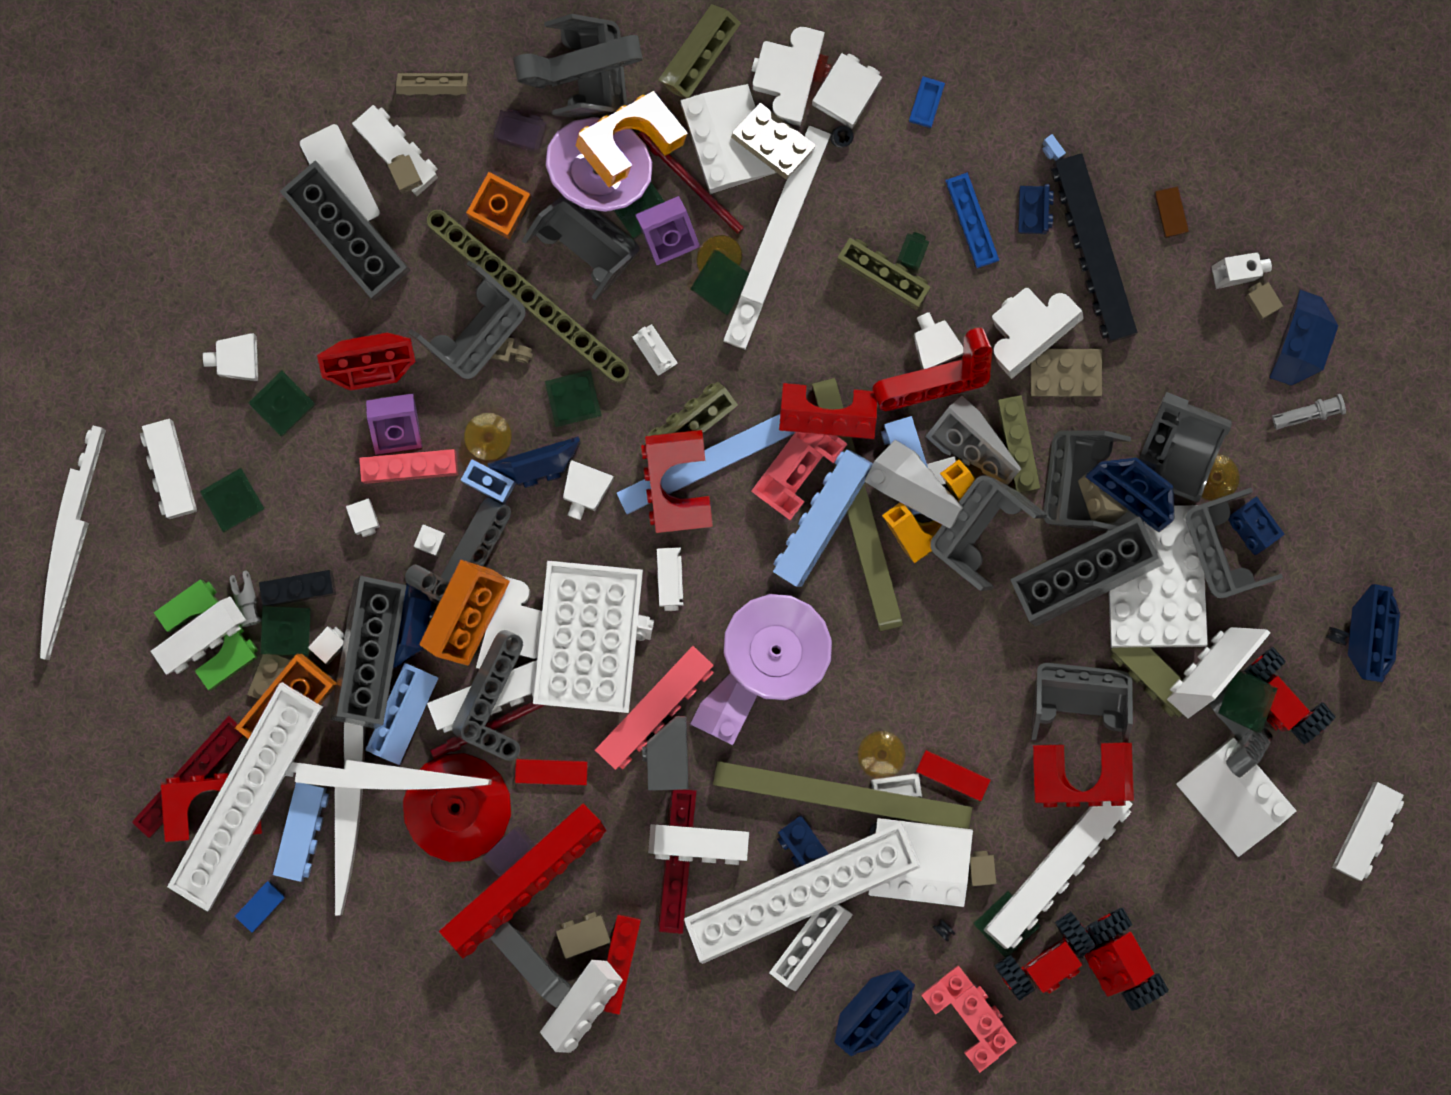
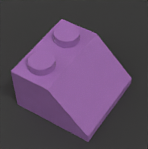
(393, 424)

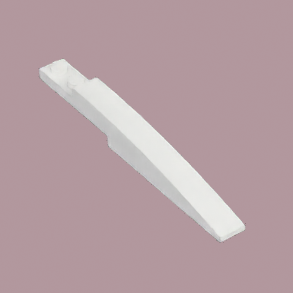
(775, 243)
(68, 540)
(379, 776)
(347, 817)

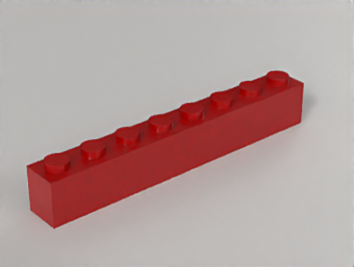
(523, 881)

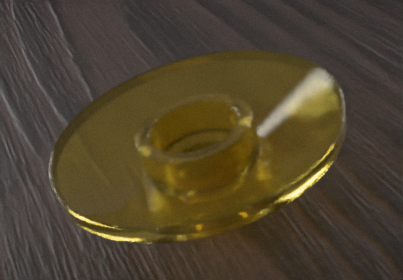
(722, 243)
(484, 424)
(1228, 482)
(881, 767)

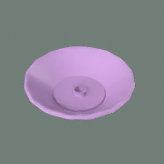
(575, 176)
(780, 624)

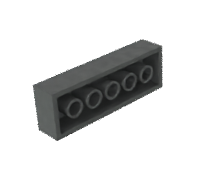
(345, 230)
(1087, 571)
(368, 652)

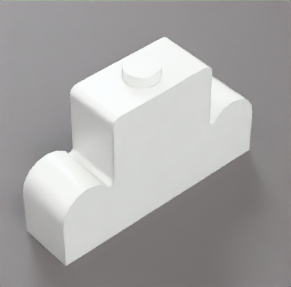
(788, 72)
(1031, 328)
(514, 618)

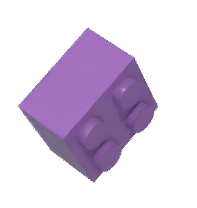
(667, 230)

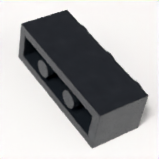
(297, 588)

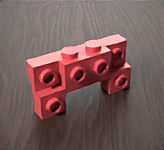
(792, 468)
(976, 1013)

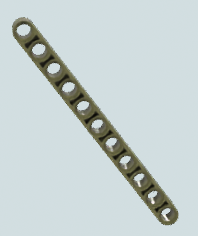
(523, 286)
(865, 530)
(842, 795)

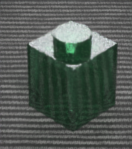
(913, 250)

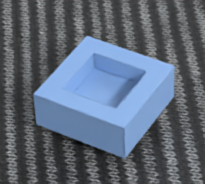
(1052, 148)

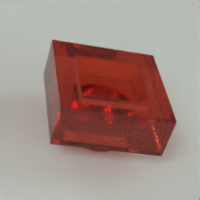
(822, 68)

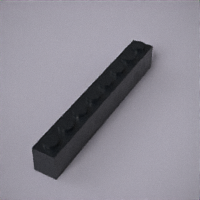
(1095, 248)

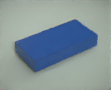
(926, 102)
(260, 906)

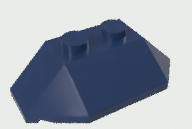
(1305, 340)
(538, 463)
(1137, 490)
(415, 619)
(1374, 633)
(874, 1012)

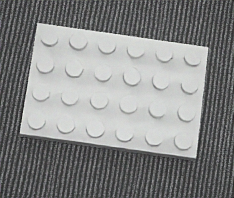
(1166, 603)
(588, 636)

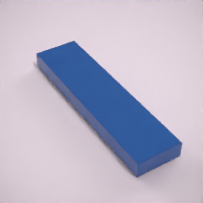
(972, 220)

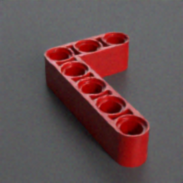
(940, 380)

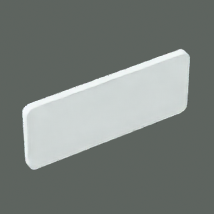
(333, 154)

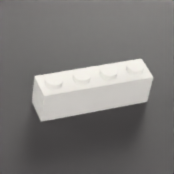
(390, 142)
(169, 469)
(199, 635)
(1368, 831)
(698, 842)
(810, 946)
(581, 1006)

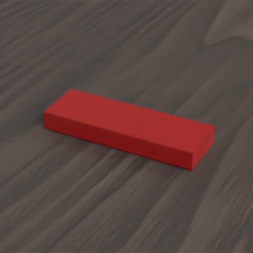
(551, 772)
(953, 775)

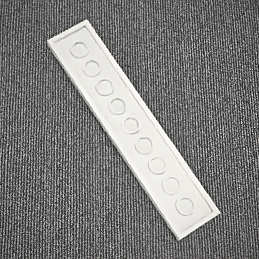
(245, 796)
(801, 893)

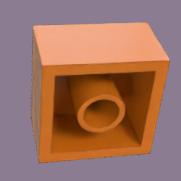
(499, 205)

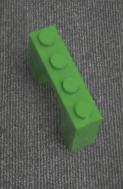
(235, 652)

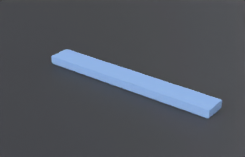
(716, 458)

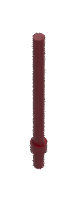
(693, 184)
(454, 744)

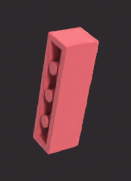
(408, 466)

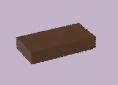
(1171, 212)

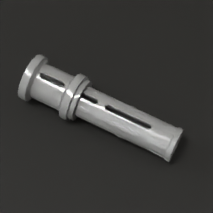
(1320, 410)

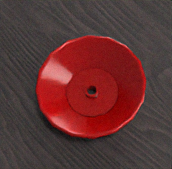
(477, 824)

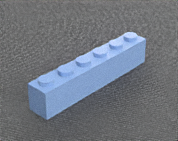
(823, 518)

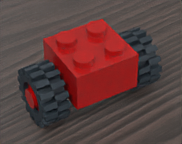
(1287, 710)
(1121, 963)
(1052, 964)

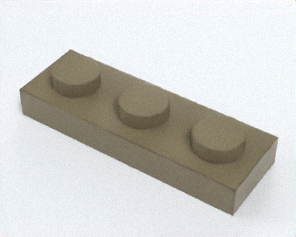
(432, 83)

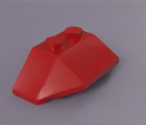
(367, 361)

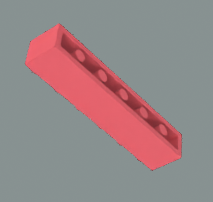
(654, 708)

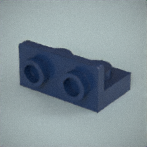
(1034, 209)
(1255, 526)
(802, 842)

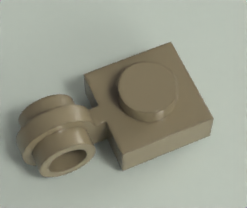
(522, 354)

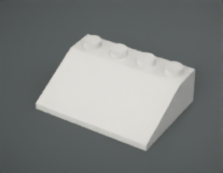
(711, 122)
(1215, 668)
(1236, 807)
(943, 864)

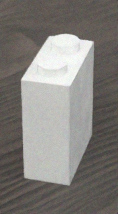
(847, 90)

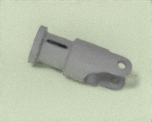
(246, 600)

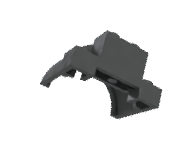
(1187, 444)

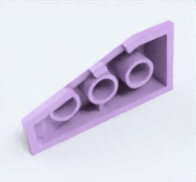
(724, 710)

